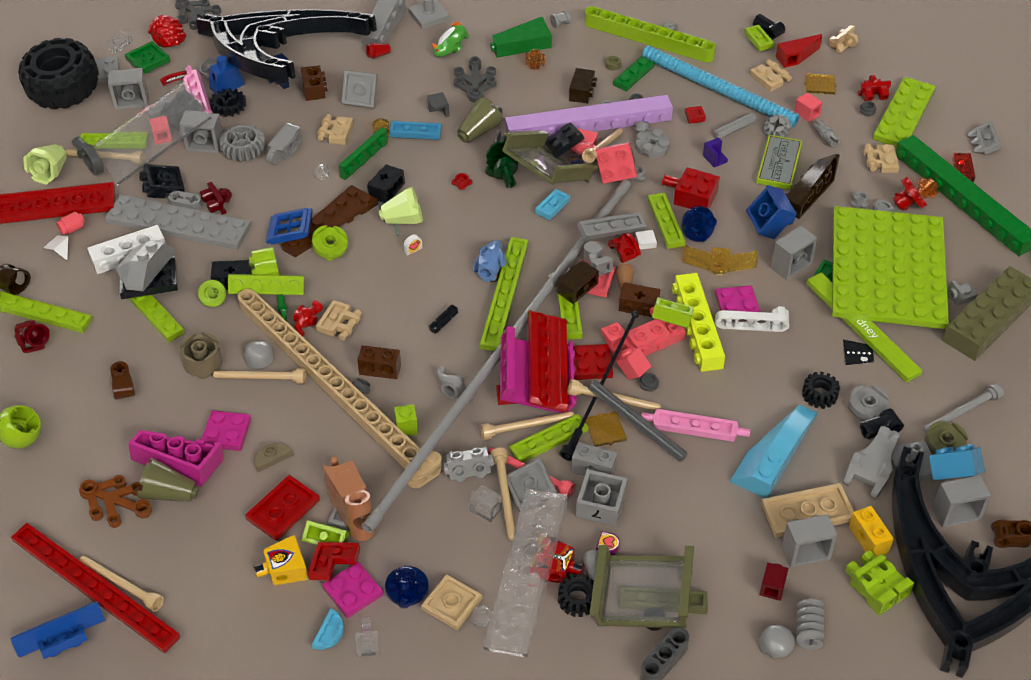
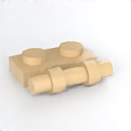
(768, 78)
(340, 129)
(886, 156)
(333, 320)

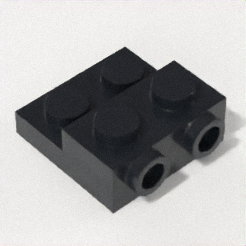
(160, 180)

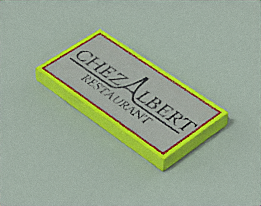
(779, 162)

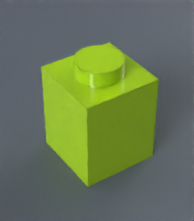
(406, 419)

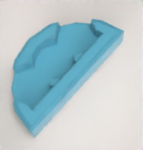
(330, 631)

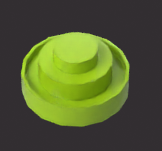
(211, 293)

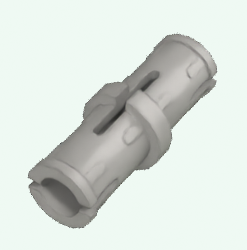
(826, 133)

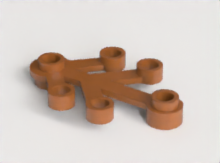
(113, 497)

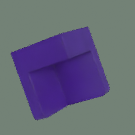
(713, 153)

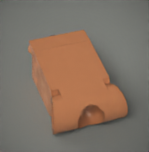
(349, 496)

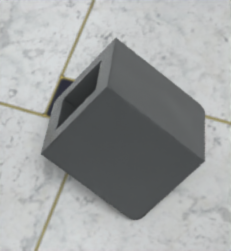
(438, 102)

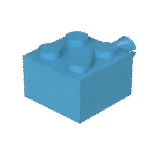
(956, 463)

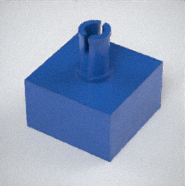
(771, 212)

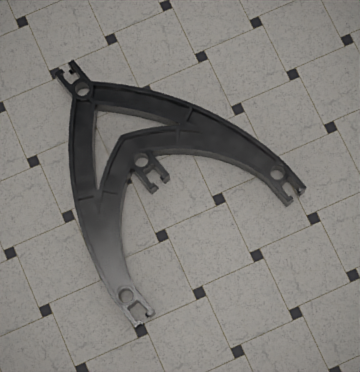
(270, 30)
(932, 560)

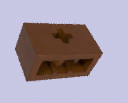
(638, 298)

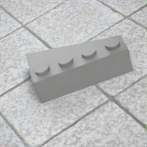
(387, 15)

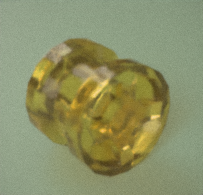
(378, 123)

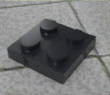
(564, 140)

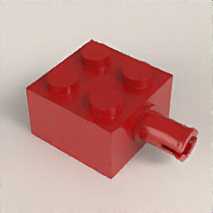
(693, 188)

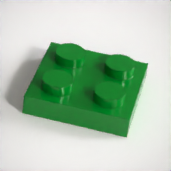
(147, 57)

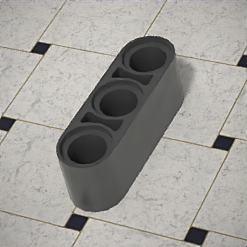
(669, 648)

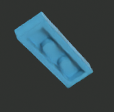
(415, 130)

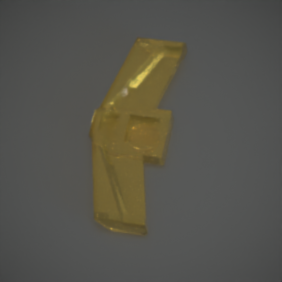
(720, 259)

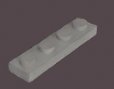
(611, 226)

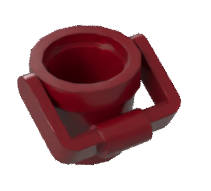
(33, 333)

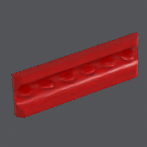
(547, 361)

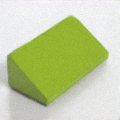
(672, 312)
(317, 532)

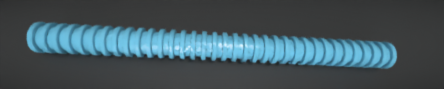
(718, 85)

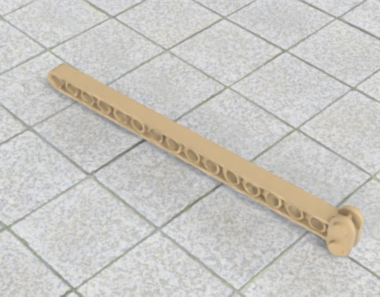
(339, 388)

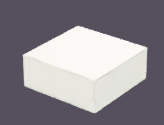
(646, 239)

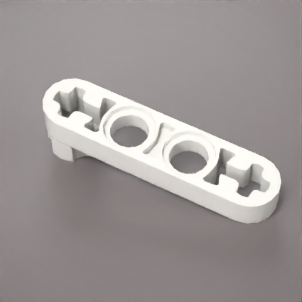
(778, 317)

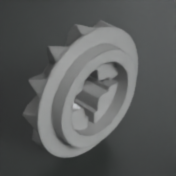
(780, 131)

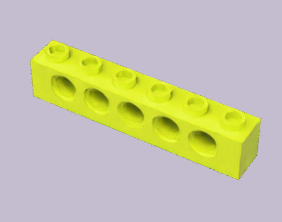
(702, 330)

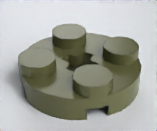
(941, 429)

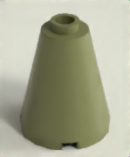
(479, 120)
(165, 483)

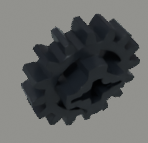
(228, 102)

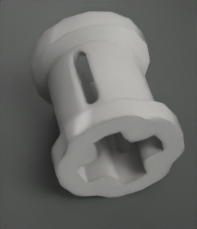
(559, 19)

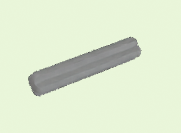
(735, 125)

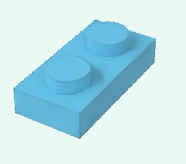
(552, 204)

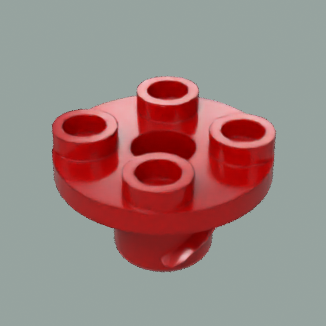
(908, 196)

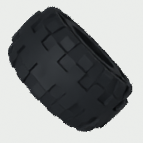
(58, 73)

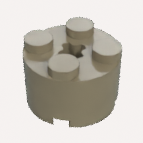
(200, 354)

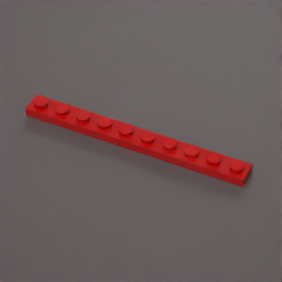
(96, 588)

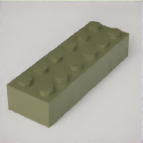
(990, 314)

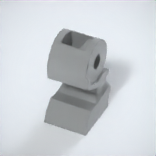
(594, 257)

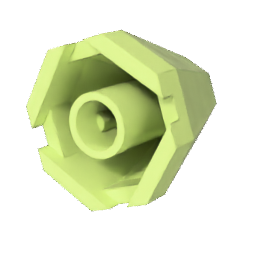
(45, 163)
(402, 208)

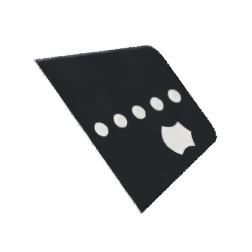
(857, 353)

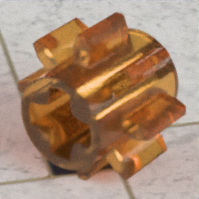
(535, 59)
(927, 187)

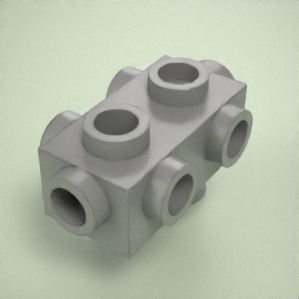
(468, 464)

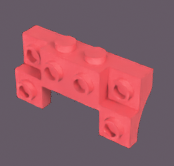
(648, 337)

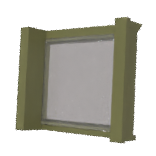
(529, 150)
(642, 589)

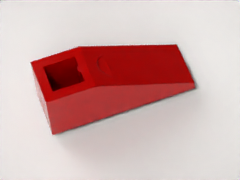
(796, 51)

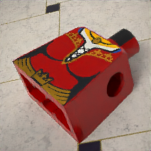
(564, 563)

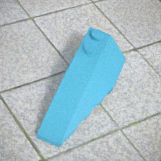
(771, 455)

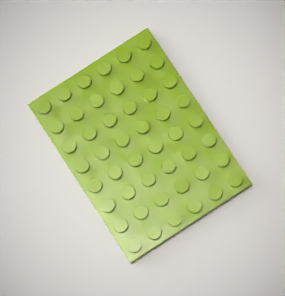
(889, 267)

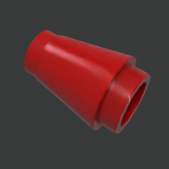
(377, 49)

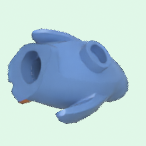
(490, 261)

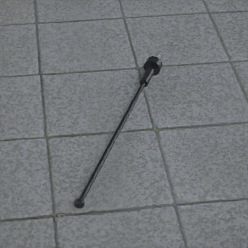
(568, 450)

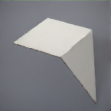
(59, 245)

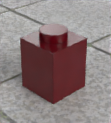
(773, 581)

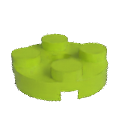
(329, 251)

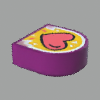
(609, 539)

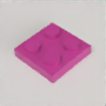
(737, 299)
(227, 429)
(352, 590)

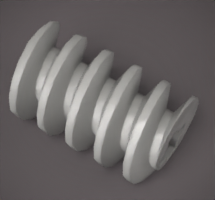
(810, 624)

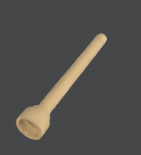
(590, 154)
(297, 375)
(577, 388)
(489, 431)
(499, 458)
(152, 601)

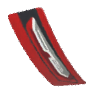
(173, 77)

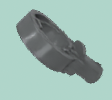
(89, 155)

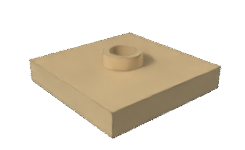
(451, 602)

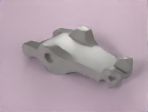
(874, 462)

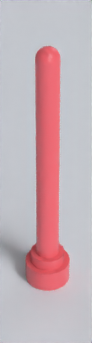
(564, 487)

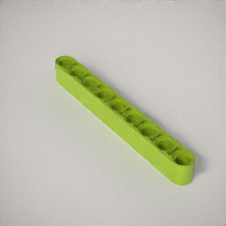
(650, 34)

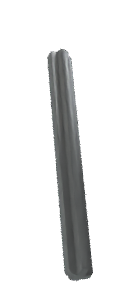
(637, 420)

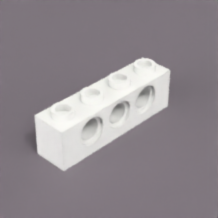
(112, 252)

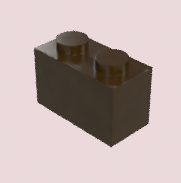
(582, 85)
(577, 281)

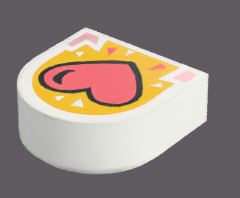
(412, 244)

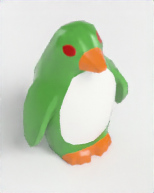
(450, 40)

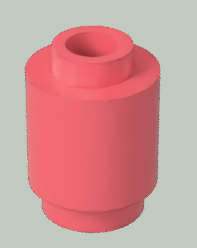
(70, 223)

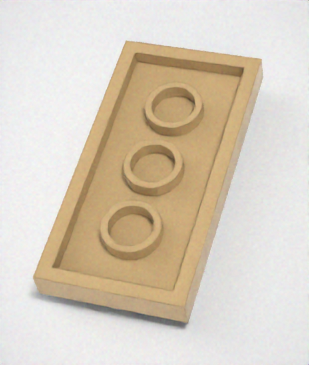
(805, 504)

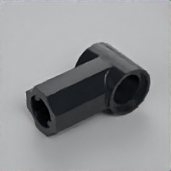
(771, 28)
(886, 418)

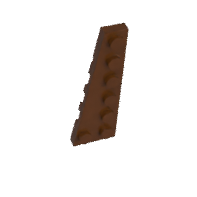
(339, 211)

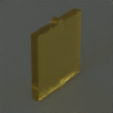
(820, 83)
(605, 429)

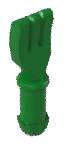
(282, 306)

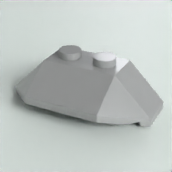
(144, 264)

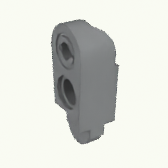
(284, 143)

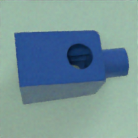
(224, 76)

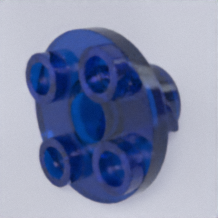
(698, 223)
(406, 586)

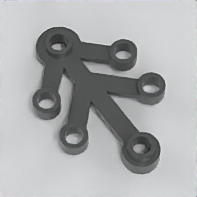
(184, 5)
(475, 92)

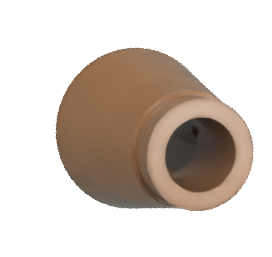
(624, 274)

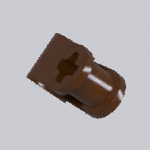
(121, 380)
(1013, 533)

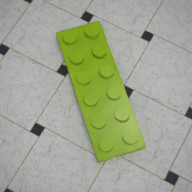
(904, 111)

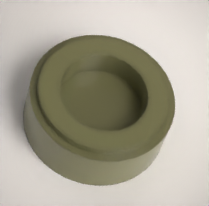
(613, 63)

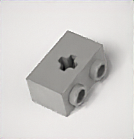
(594, 459)

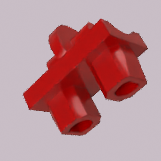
(874, 86)

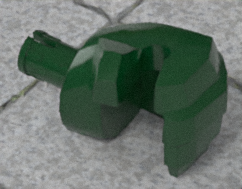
(500, 164)

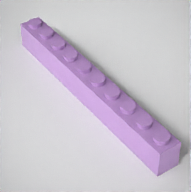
(595, 116)

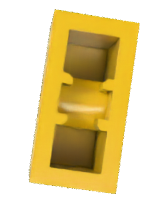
(871, 531)

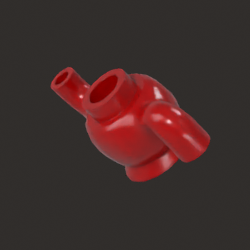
(306, 316)

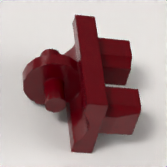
(217, 198)

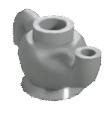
(451, 384)

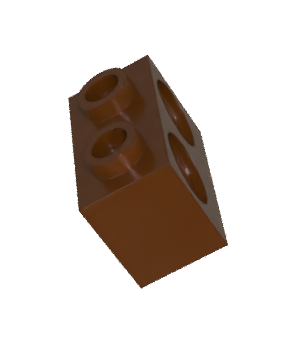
(313, 82)
(379, 362)

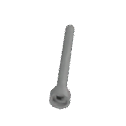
(993, 392)

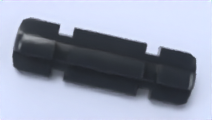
(443, 319)

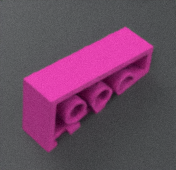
(190, 458)

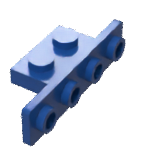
(58, 633)

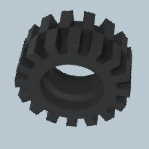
(818, 398)
(571, 585)

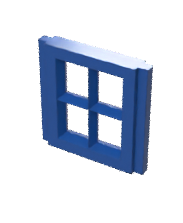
(304, 225)

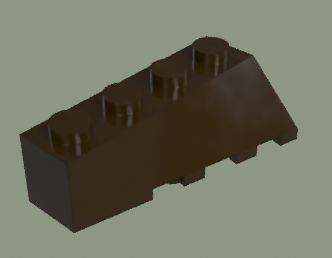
(813, 184)

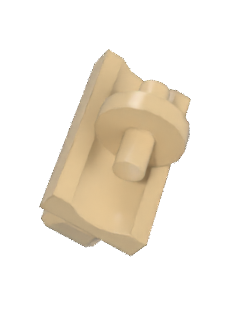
(844, 39)

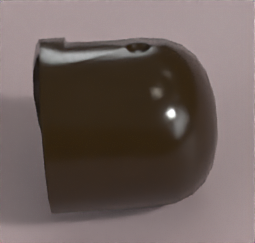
(8, 277)

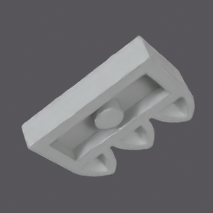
(985, 139)

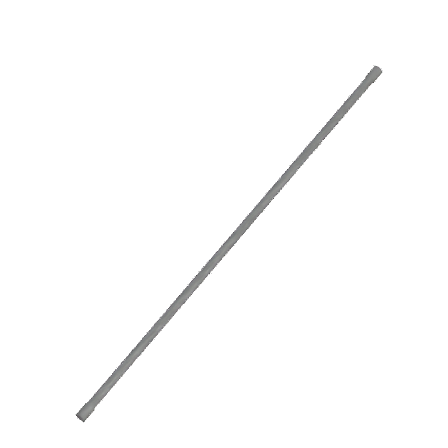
(376, 515)

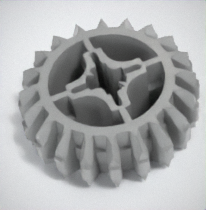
(242, 142)

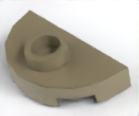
(271, 455)

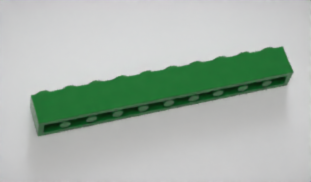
(966, 195)

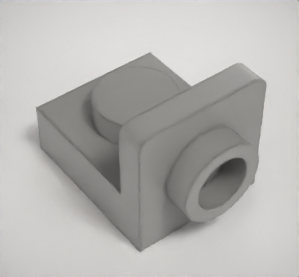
(961, 293)

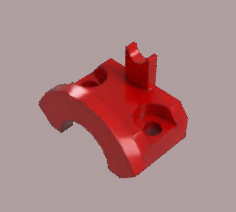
(626, 247)

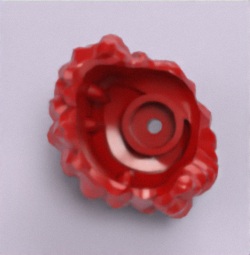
(169, 29)

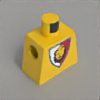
(283, 562)

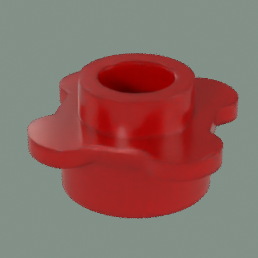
(462, 181)

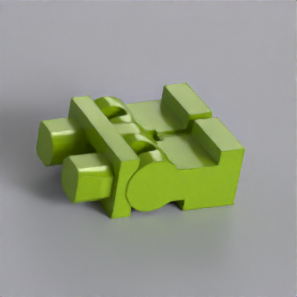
(878, 582)

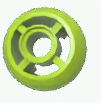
(19, 426)

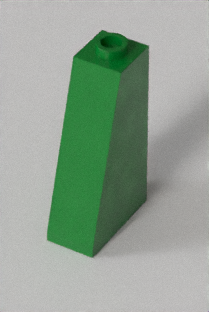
(522, 38)

